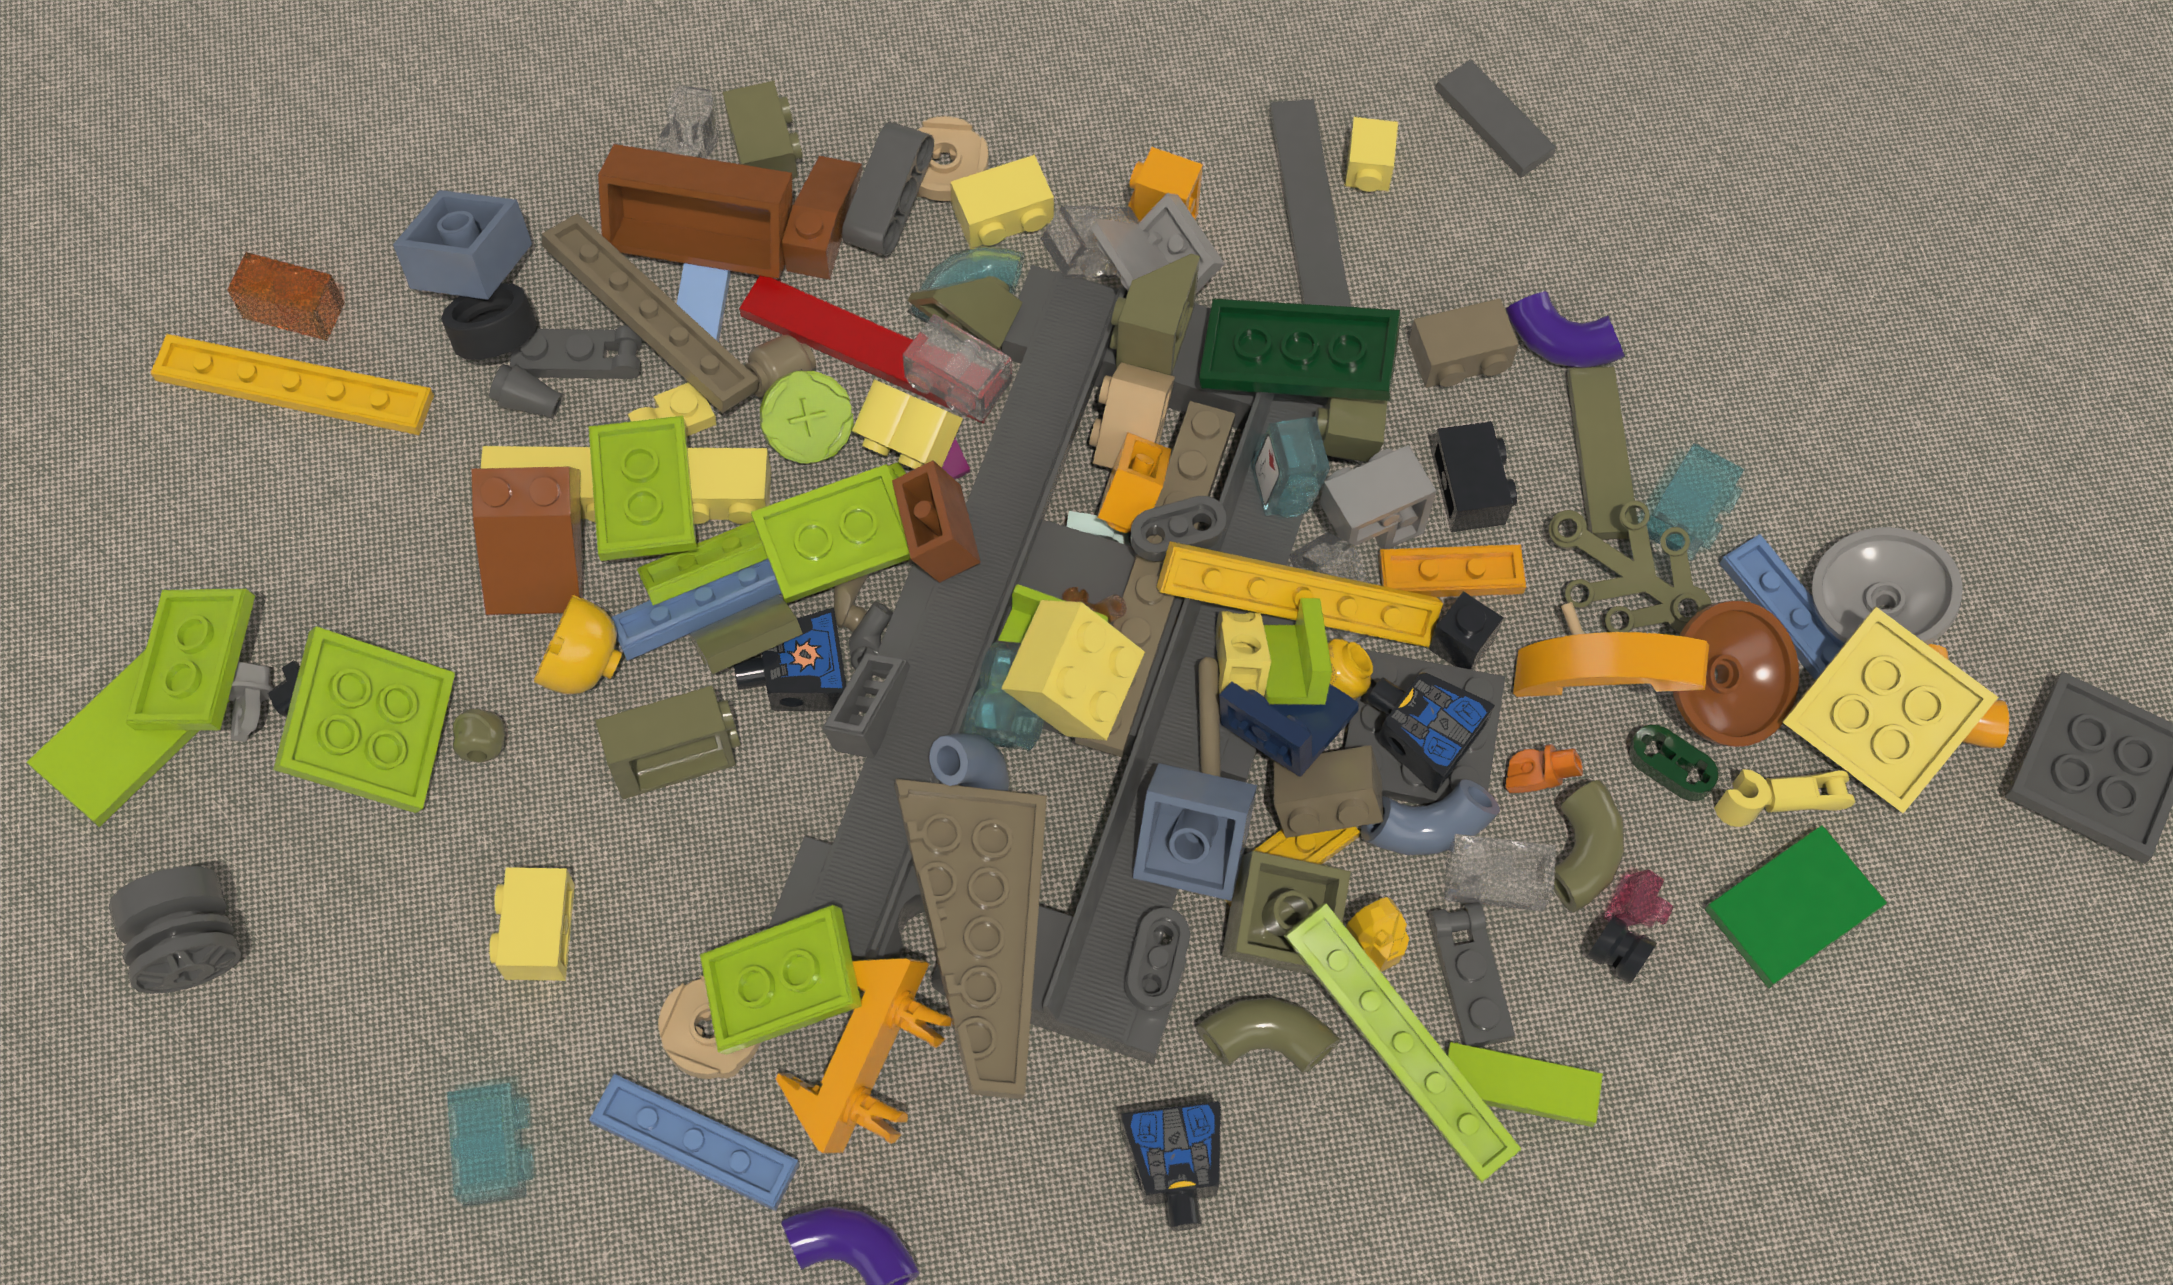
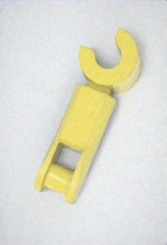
(1782, 794)

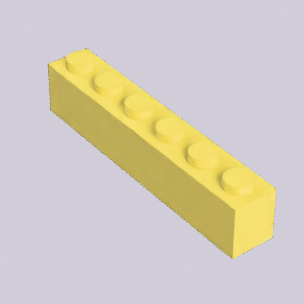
(723, 480)

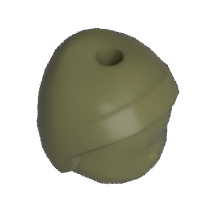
(478, 735)

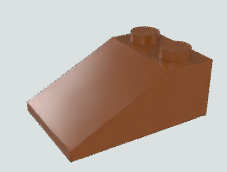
(528, 538)

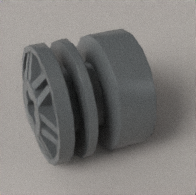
(174, 929)

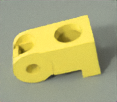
(1242, 651)

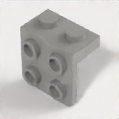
(1157, 240)

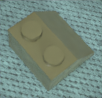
(1156, 316)

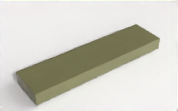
(1601, 450)

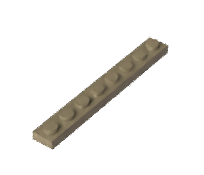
(1188, 475)

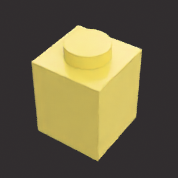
(1371, 154)

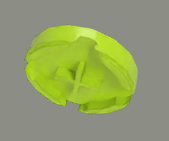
(806, 416)

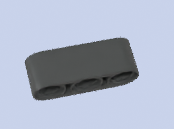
(888, 188)

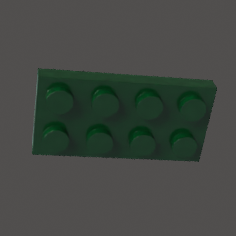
(1300, 349)

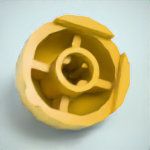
(579, 649)

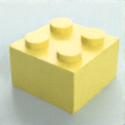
(1073, 669)

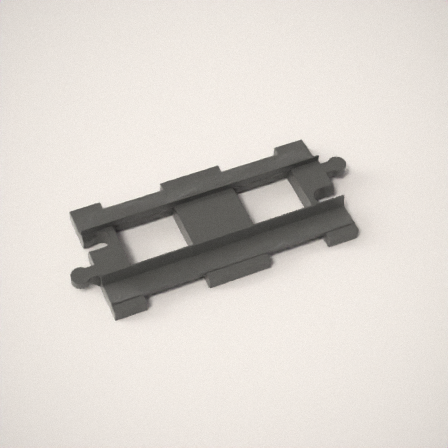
(949, 626)

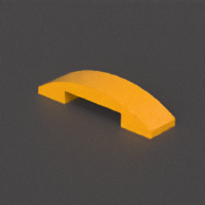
(1611, 659)

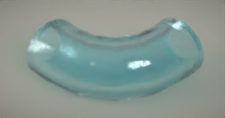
(974, 264)

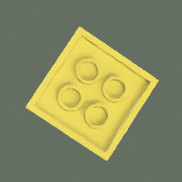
(1889, 709)

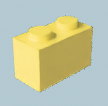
(1002, 202)
(533, 924)

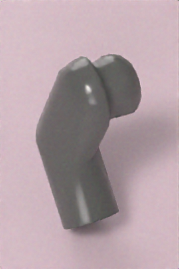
(867, 634)

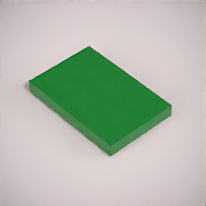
(1795, 906)

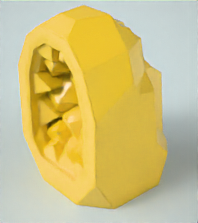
(1380, 932)

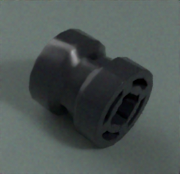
(1622, 949)

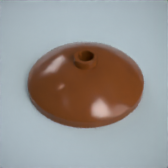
(1754, 677)

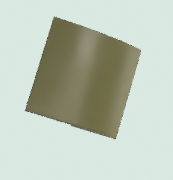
(745, 633)

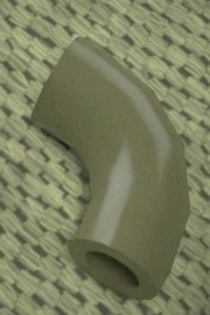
(1596, 847)
(1268, 1025)

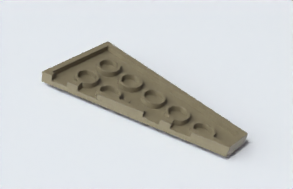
(981, 894)

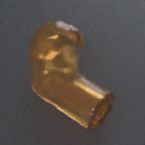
(1112, 606)

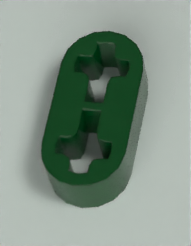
(1673, 762)

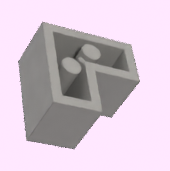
(1380, 499)

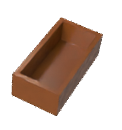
(695, 210)

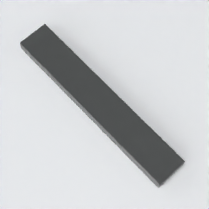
(1308, 203)

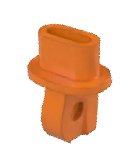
(1538, 770)

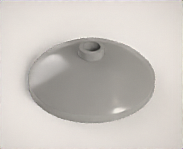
(1891, 570)

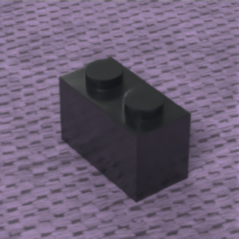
(1473, 476)

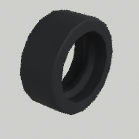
(491, 325)

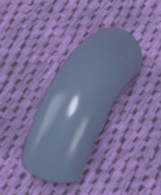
(968, 762)
(1432, 827)

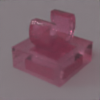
(1638, 900)

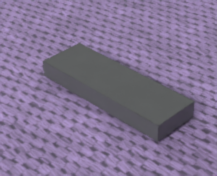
(1495, 118)

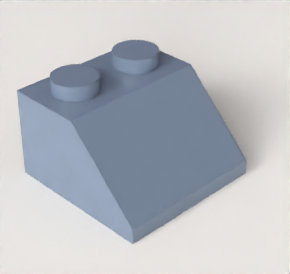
(1194, 831)

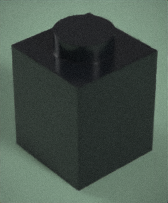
(1465, 632)

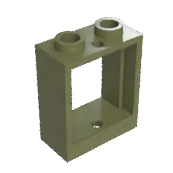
(668, 741)

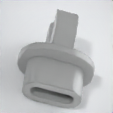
(247, 691)

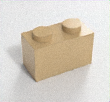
(1134, 404)

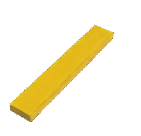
(292, 384)
(1278, 589)

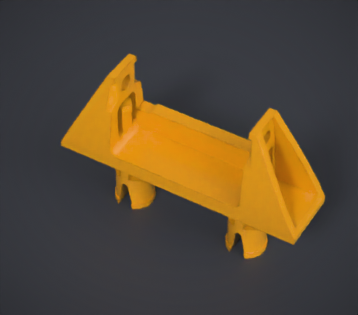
(845, 1094)

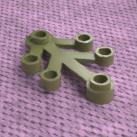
(1637, 575)

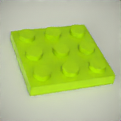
(364, 720)

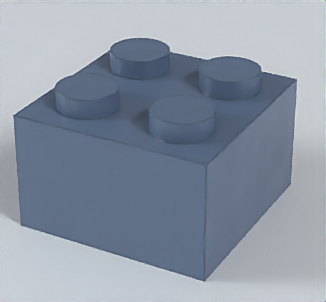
(463, 244)

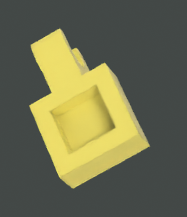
(680, 401)

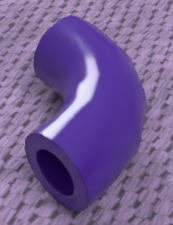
(1560, 339)
(852, 1239)

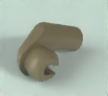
(844, 598)

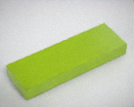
(1530, 1084)

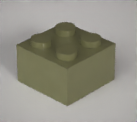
(1271, 900)

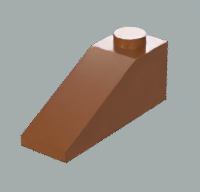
(818, 217)

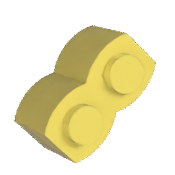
(905, 425)

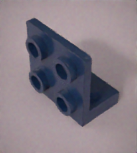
(1286, 732)

